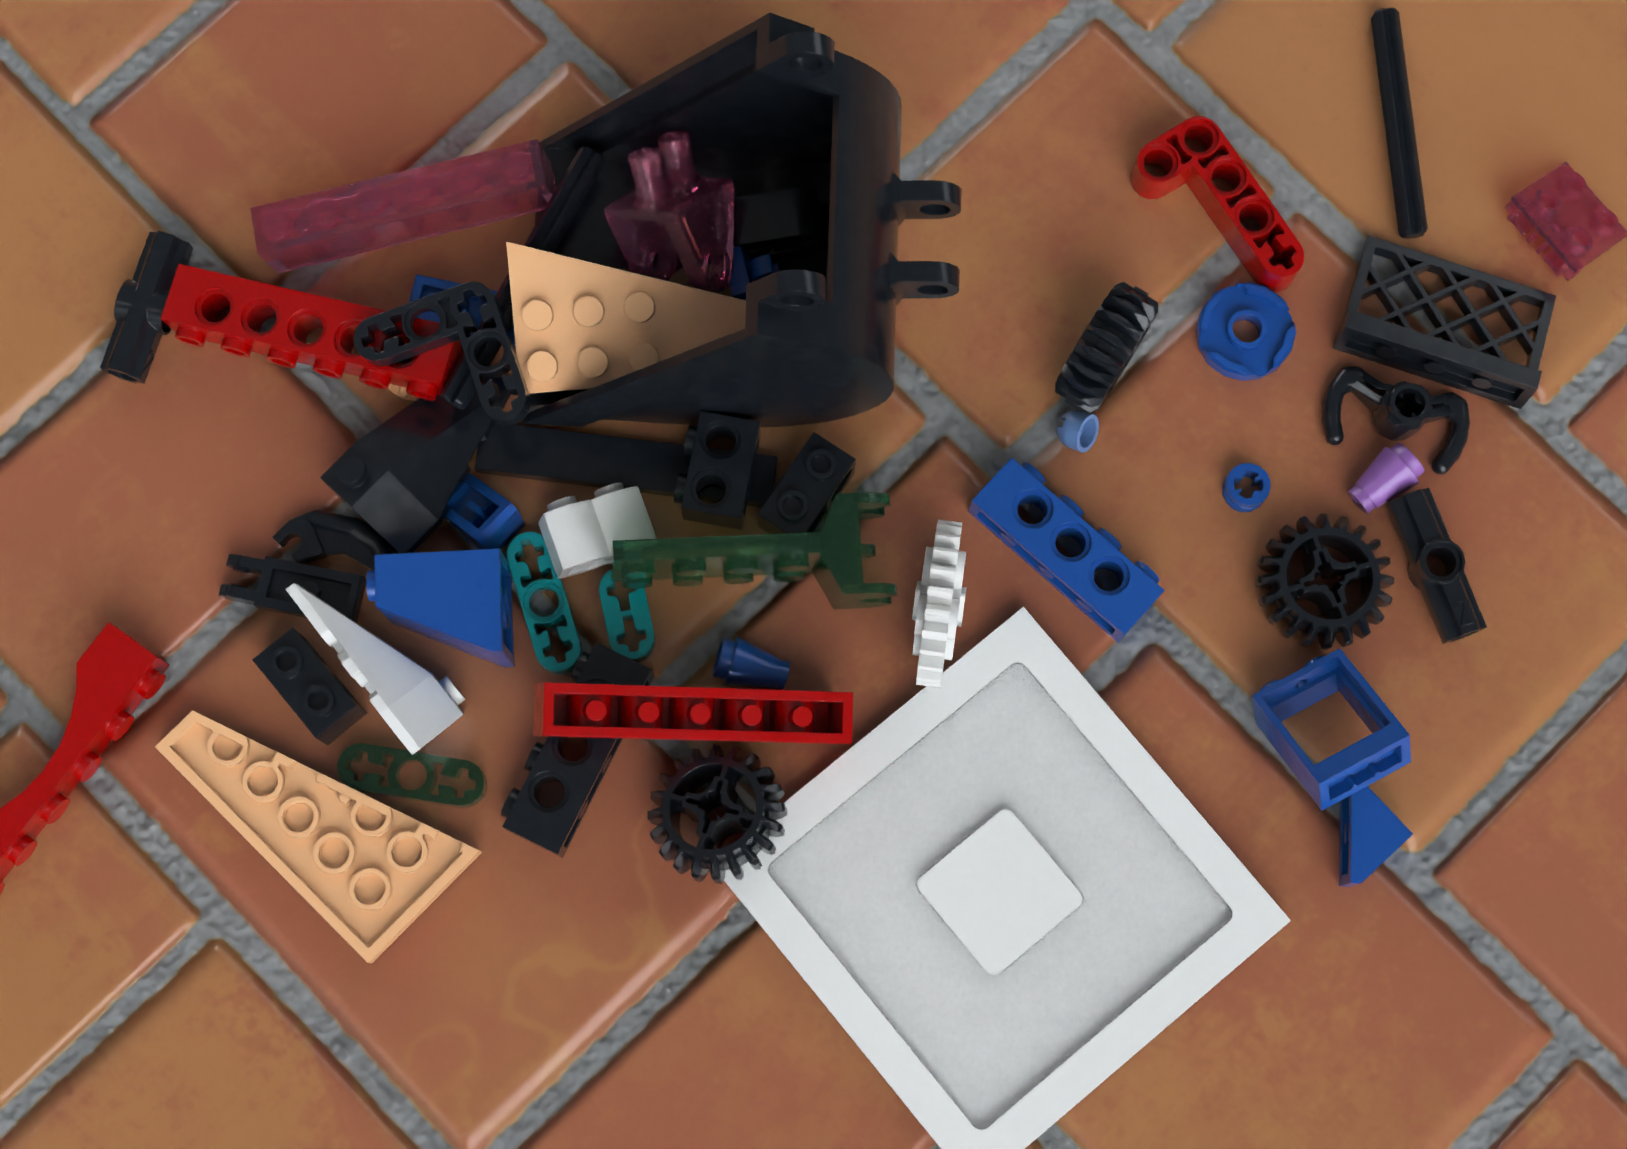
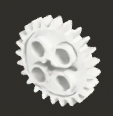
(939, 603)

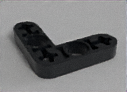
(453, 326)

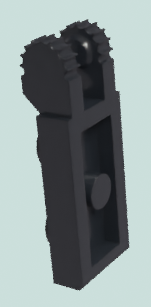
(337, 588)

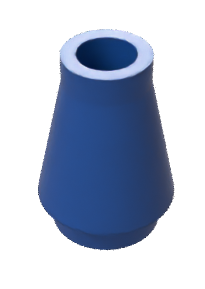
(748, 665)

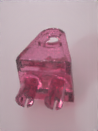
(675, 216)

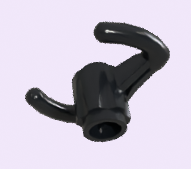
(1398, 412)

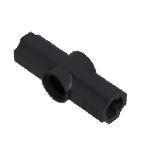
(141, 306)
(1424, 534)

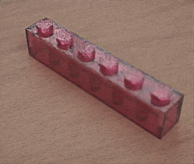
(404, 206)

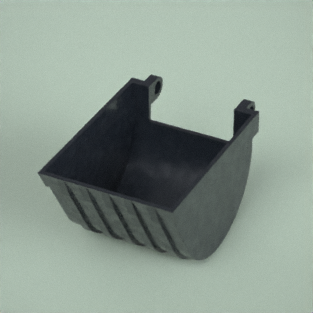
(772, 116)

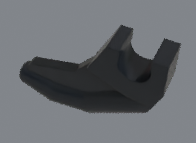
(332, 534)

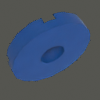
(1239, 358)

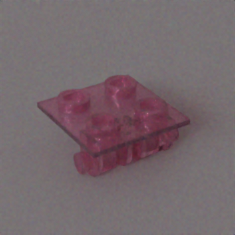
(1567, 218)

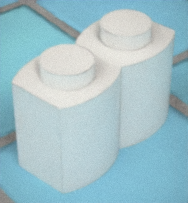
(583, 531)

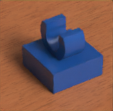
(749, 270)

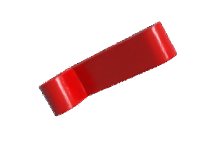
(1223, 208)

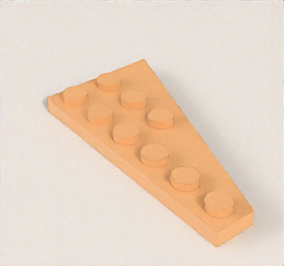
(597, 322)
(338, 848)

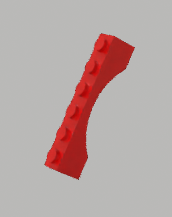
(109, 687)

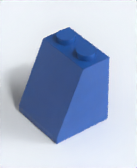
(450, 598)

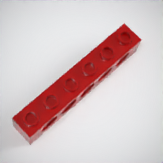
(201, 294)
(692, 713)

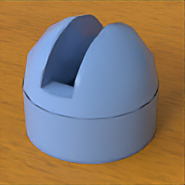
(1078, 430)

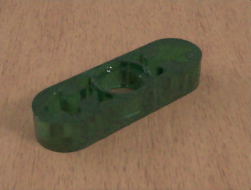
(378, 756)

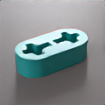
(614, 619)

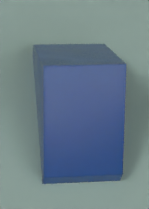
(483, 514)
(1366, 836)

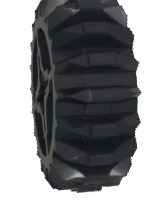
(1106, 347)
(1329, 600)
(709, 853)

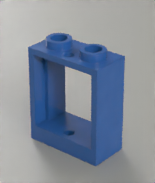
(1357, 764)

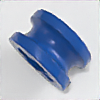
(1257, 498)

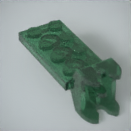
(830, 554)

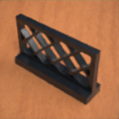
(1445, 358)

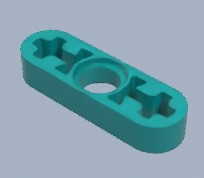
(542, 642)

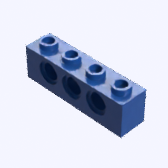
(1073, 577)

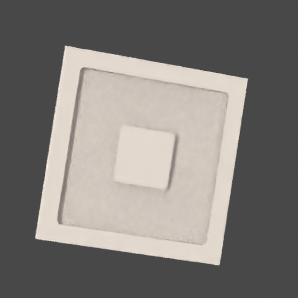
(1003, 894)

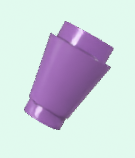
(1386, 477)

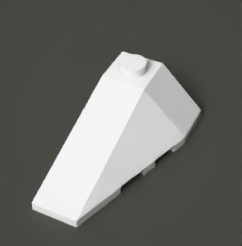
(400, 688)

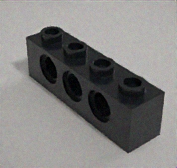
(556, 826)

